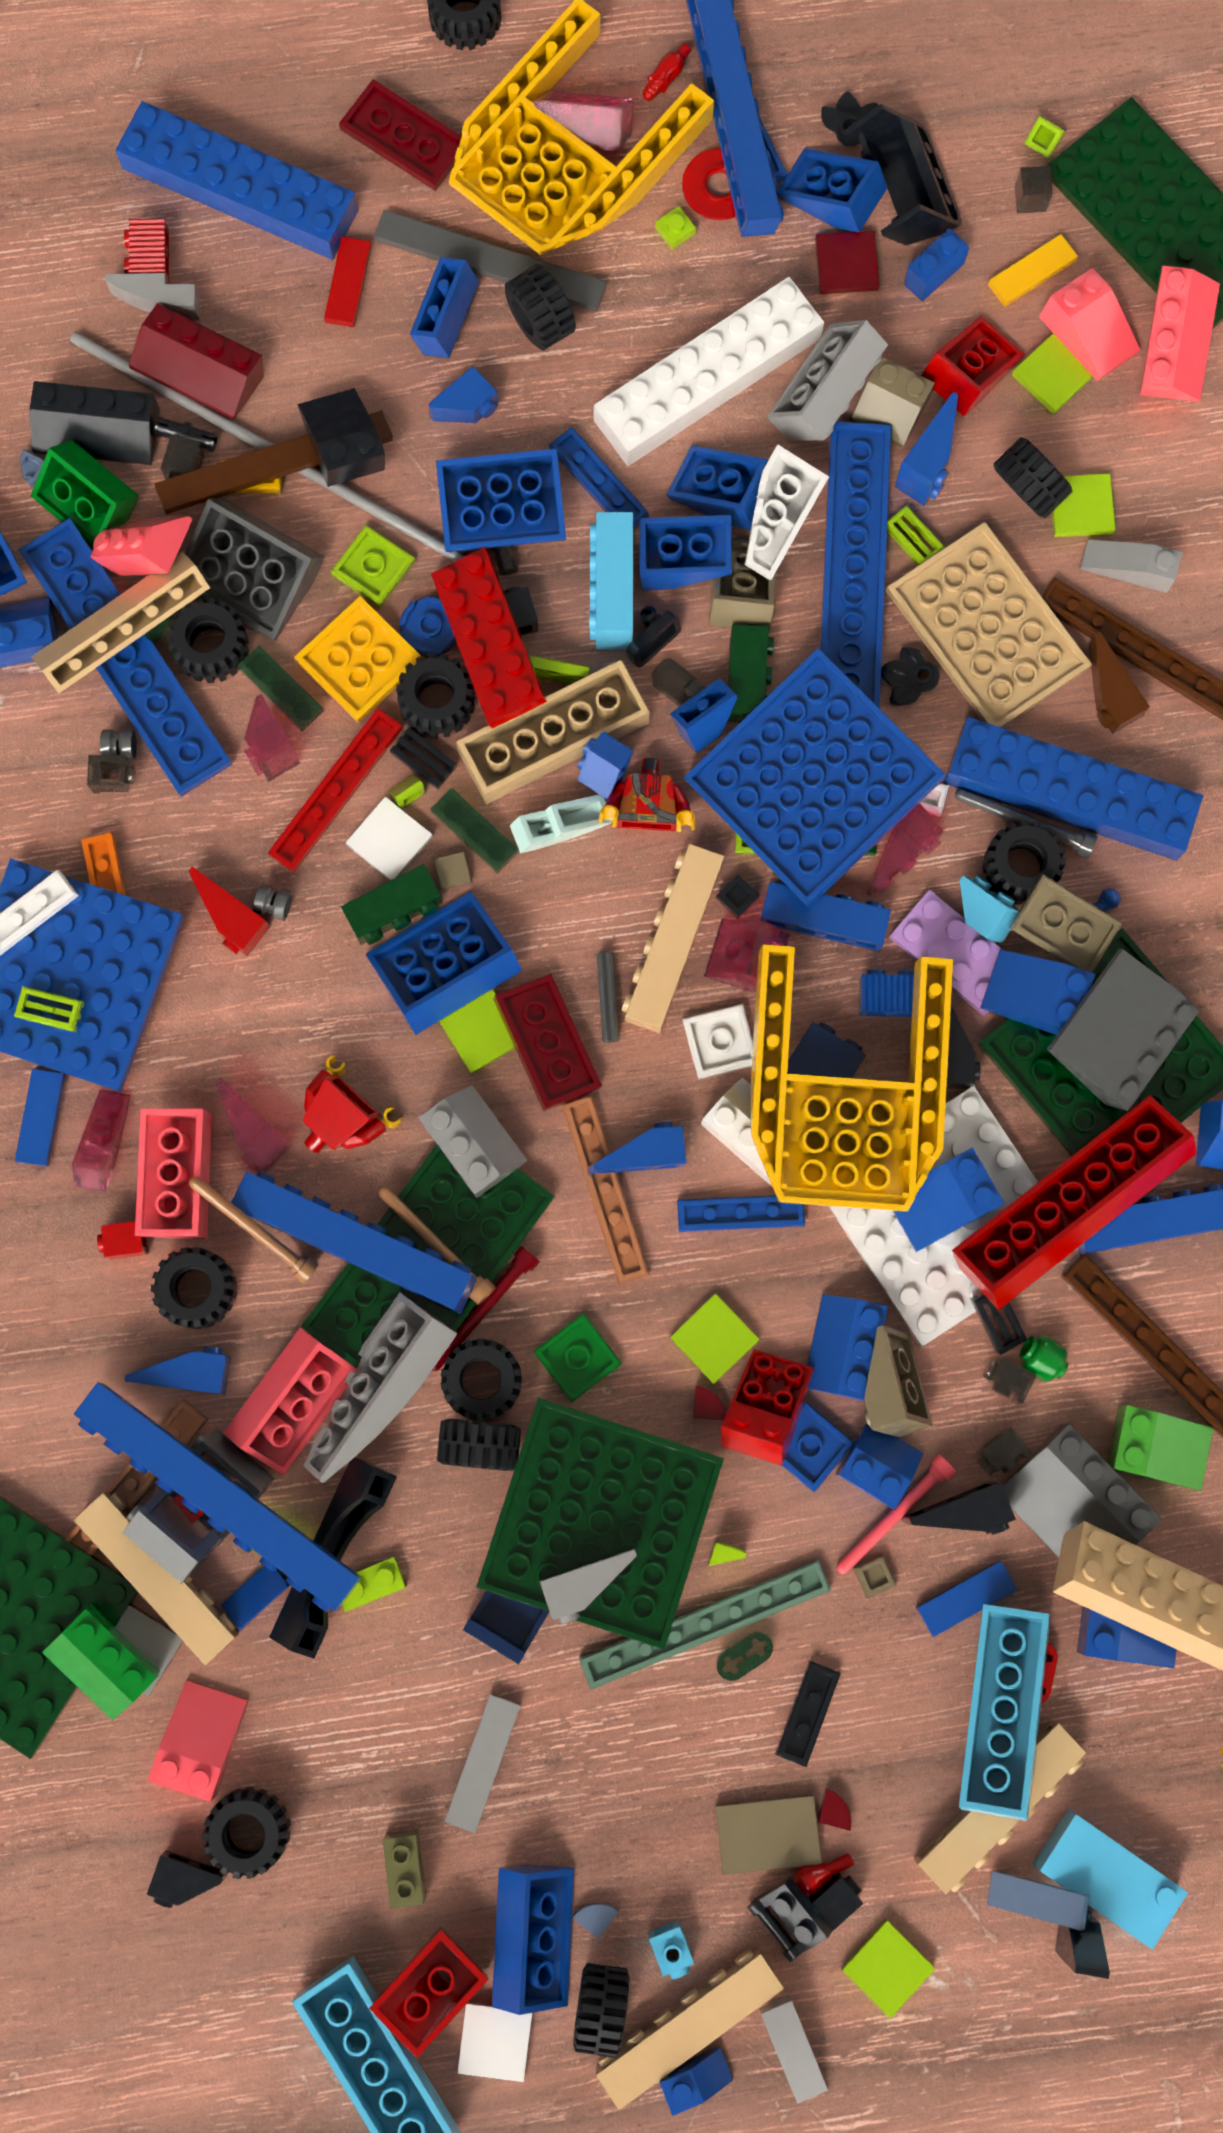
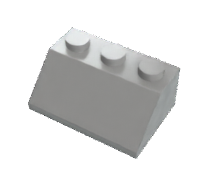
(473, 1140)

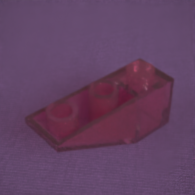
(908, 840)
(100, 1141)

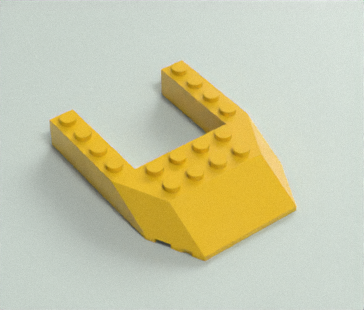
(540, 174)
(848, 1136)

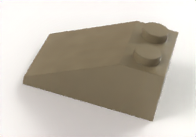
(743, 595)
(894, 1386)

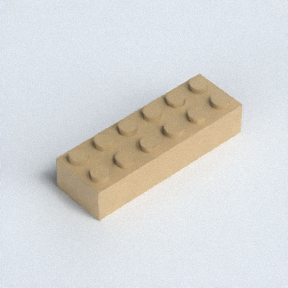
(553, 732)
(1142, 1591)

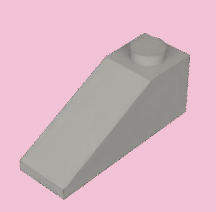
(1133, 563)
(578, 1587)

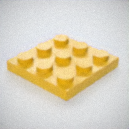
(357, 659)

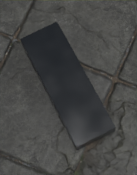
(807, 1713)

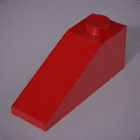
(233, 920)

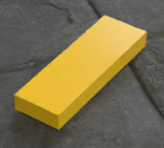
(1032, 270)

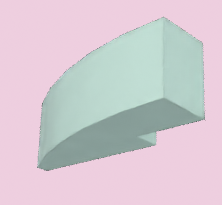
(558, 823)

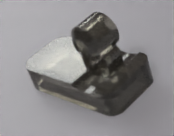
(675, 682)

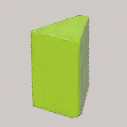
(1044, 137)
(407, 791)
(725, 1553)

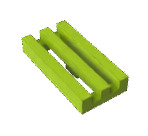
(921, 528)
(558, 670)
(74, 1015)

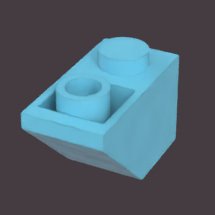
(985, 909)

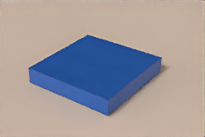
(815, 1448)

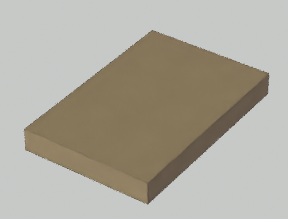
(1065, 925)
(768, 1834)

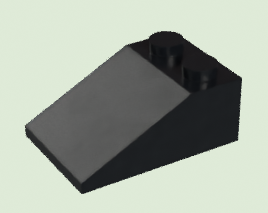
(342, 437)
(976, 1509)

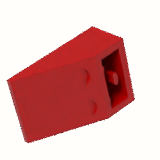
(766, 1407)

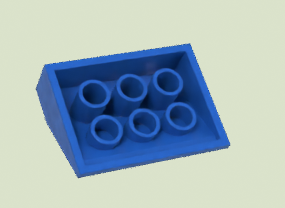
(501, 500)
(444, 962)

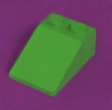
(1159, 1447)

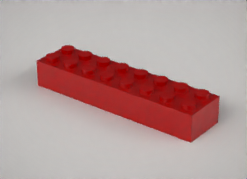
(1074, 1201)

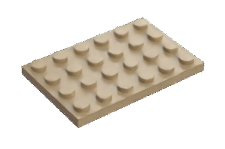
(988, 627)

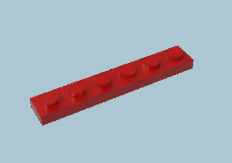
(335, 790)

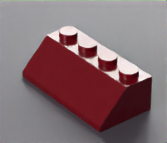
(196, 361)

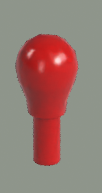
(814, 1877)

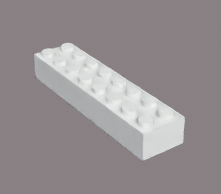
(708, 371)

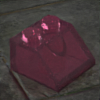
(267, 743)
(737, 951)

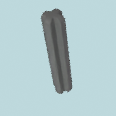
(608, 998)

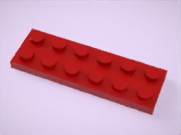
(488, 638)

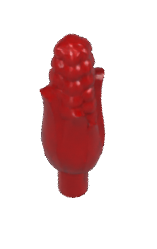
(666, 72)

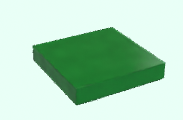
(577, 1357)

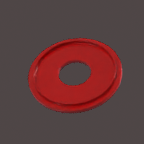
(696, 190)

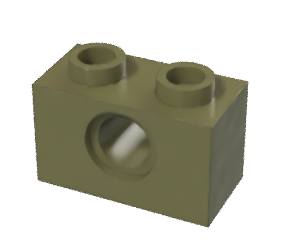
(404, 1868)

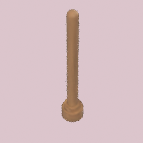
(300, 1266)
(482, 1287)

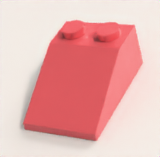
(1091, 324)
(198, 1741)

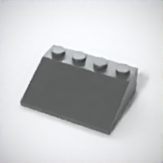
(251, 565)
(1122, 1031)
(1074, 1484)

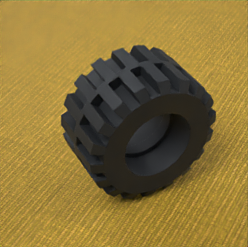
(465, 27)
(540, 307)
(1033, 477)
(198, 619)
(435, 672)
(1028, 838)
(167, 1283)
(453, 1373)
(478, 1444)
(226, 1853)
(601, 2010)

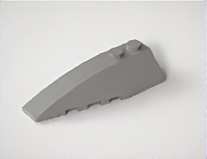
(391, 1371)

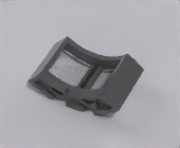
(166, 1532)

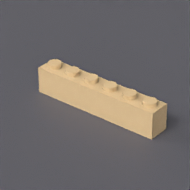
(120, 623)
(673, 939)
(178, 1604)
(972, 1835)
(689, 2027)

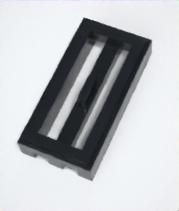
(403, 742)
(1009, 1342)

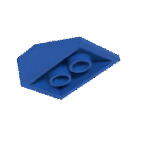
(834, 188)
(926, 463)
(719, 484)
(684, 550)
(1035, 990)
(949, 1200)
(1114, 1641)

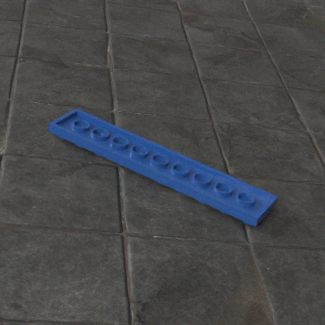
(856, 552)
(137, 672)

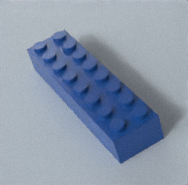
(237, 180)
(1073, 789)

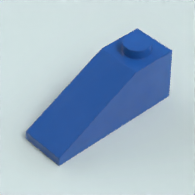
(653, 1150)
(193, 1371)

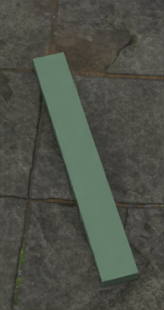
(708, 1623)

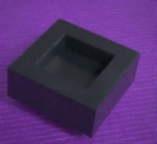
(737, 896)

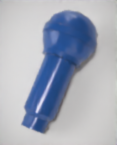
(1108, 899)

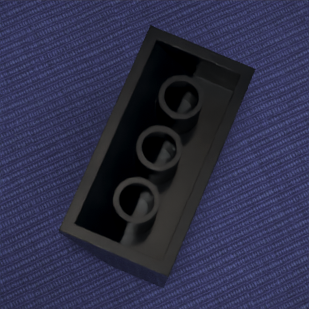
(100, 420)

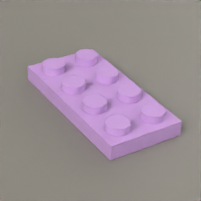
(941, 932)

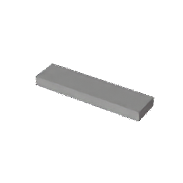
(482, 1763)

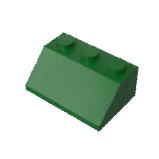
(82, 489)
(101, 1662)

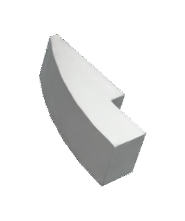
(148, 289)
(793, 2049)

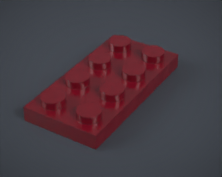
(402, 134)
(547, 1042)

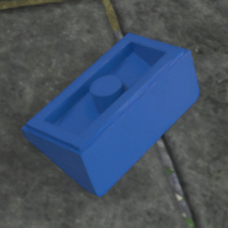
(254, 1596)

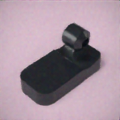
(654, 638)

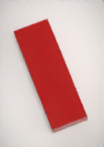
(347, 281)

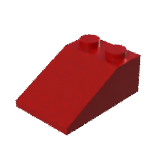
(972, 364)
(428, 1992)

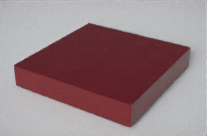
(847, 262)

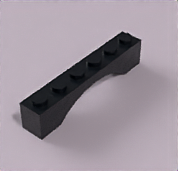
(358, 1496)

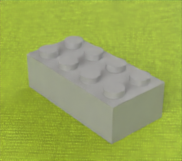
(828, 381)

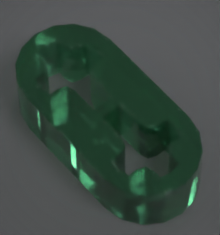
(750, 1662)

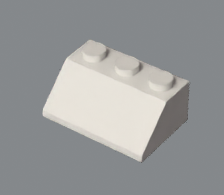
(731, 1125)

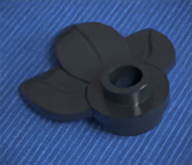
(844, 115)
(905, 674)

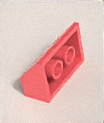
(141, 546)

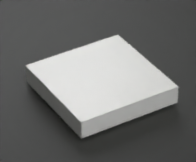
(389, 839)
(719, 1041)
(494, 2043)

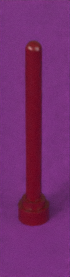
(522, 1263)

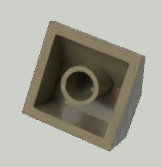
(893, 398)

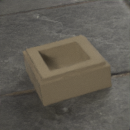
(452, 871)
(874, 1576)

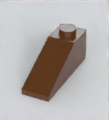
(1114, 691)

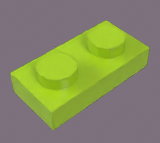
(375, 1583)

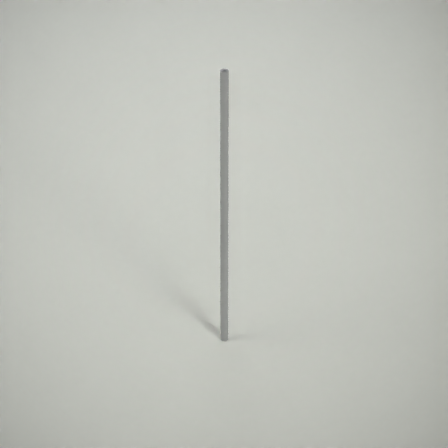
(260, 443)

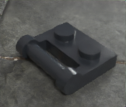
(796, 1913)

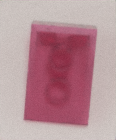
(592, 117)

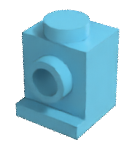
(671, 1937)

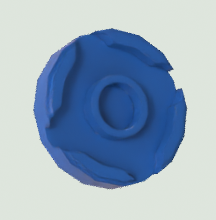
(427, 627)

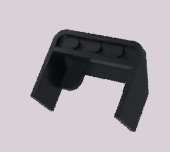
(911, 174)

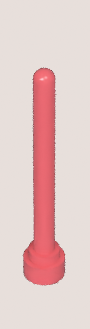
(938, 1471)

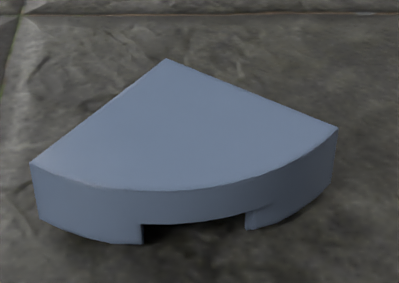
(30, 467)
(595, 1917)

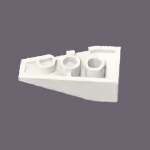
(782, 504)

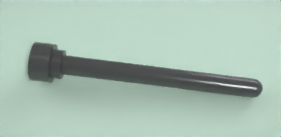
(1081, 843)

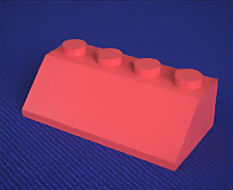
(1180, 335)
(171, 1152)
(290, 1402)

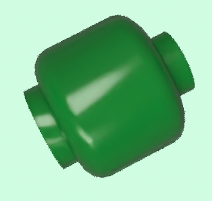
(1044, 1357)

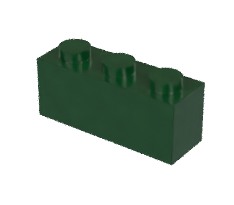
(749, 668)
(392, 905)

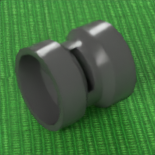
(118, 743)
(273, 902)

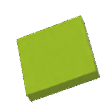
(1052, 374)
(1087, 508)
(373, 566)
(478, 1032)
(714, 1338)
(888, 1968)

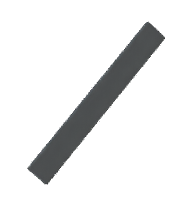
(483, 257)

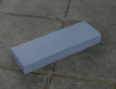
(1038, 1900)

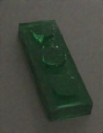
(280, 688)
(474, 830)

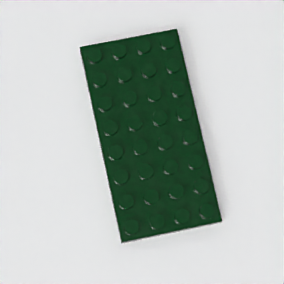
(1145, 197)
(477, 1230)

